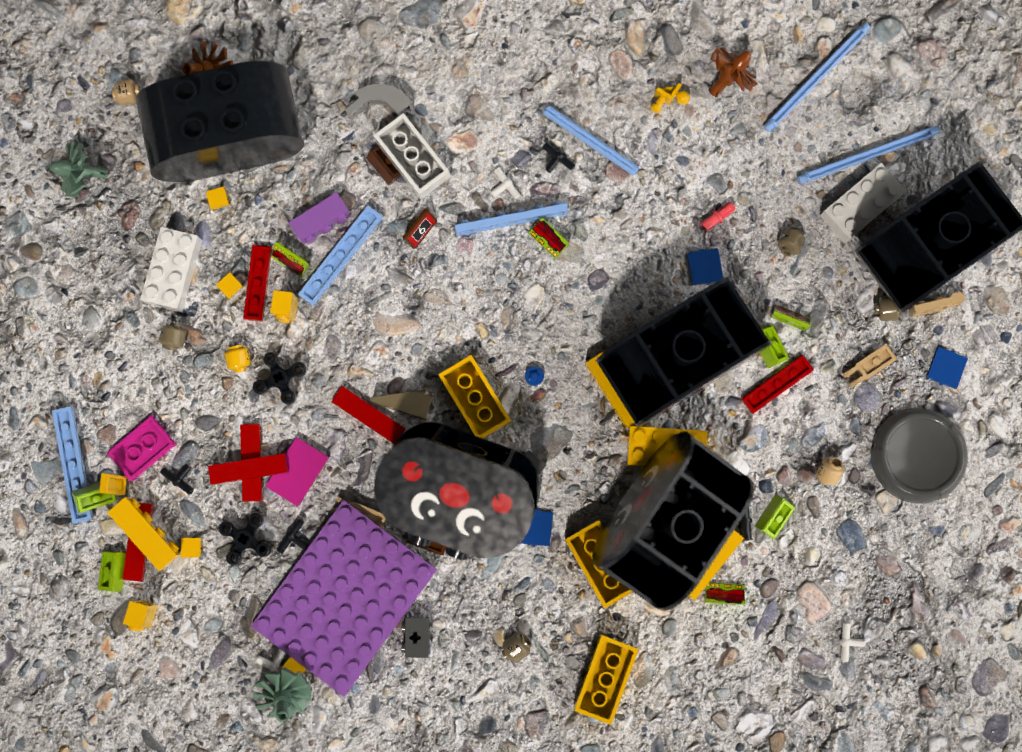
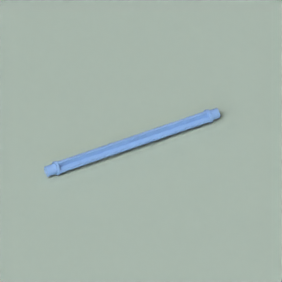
(816, 77)
(869, 154)

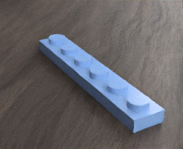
(518, 217)
(340, 256)
(71, 459)

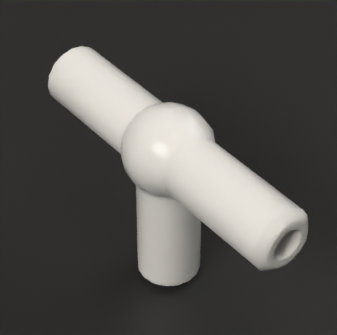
(506, 184)
(846, 641)
(272, 666)

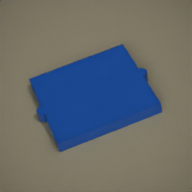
(705, 266)
(947, 368)
(540, 529)

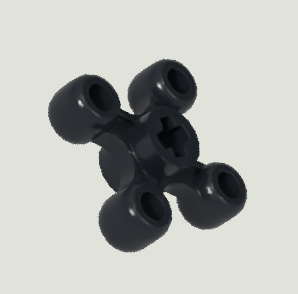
(276, 371)
(241, 546)

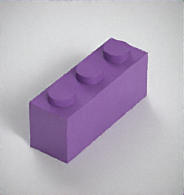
(320, 219)

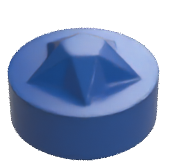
(534, 376)

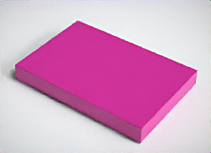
(141, 448)
(303, 466)

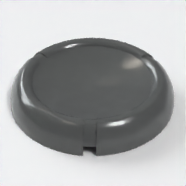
(919, 455)

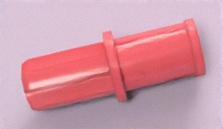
(717, 216)

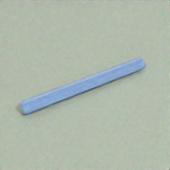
(591, 140)

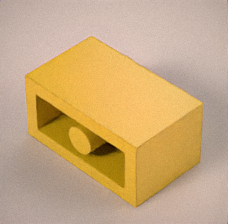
(284, 306)
(140, 615)

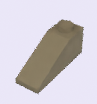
(410, 403)

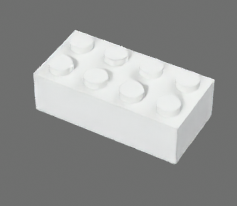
(412, 156)
(863, 203)
(171, 269)

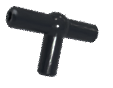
(558, 157)
(177, 480)
(291, 536)

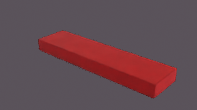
(257, 283)
(777, 384)
(368, 415)
(250, 449)
(248, 469)
(135, 560)

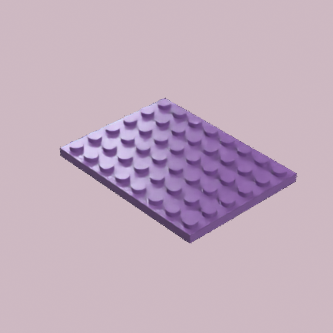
(344, 598)

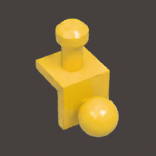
(668, 95)

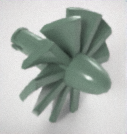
(75, 169)
(288, 695)

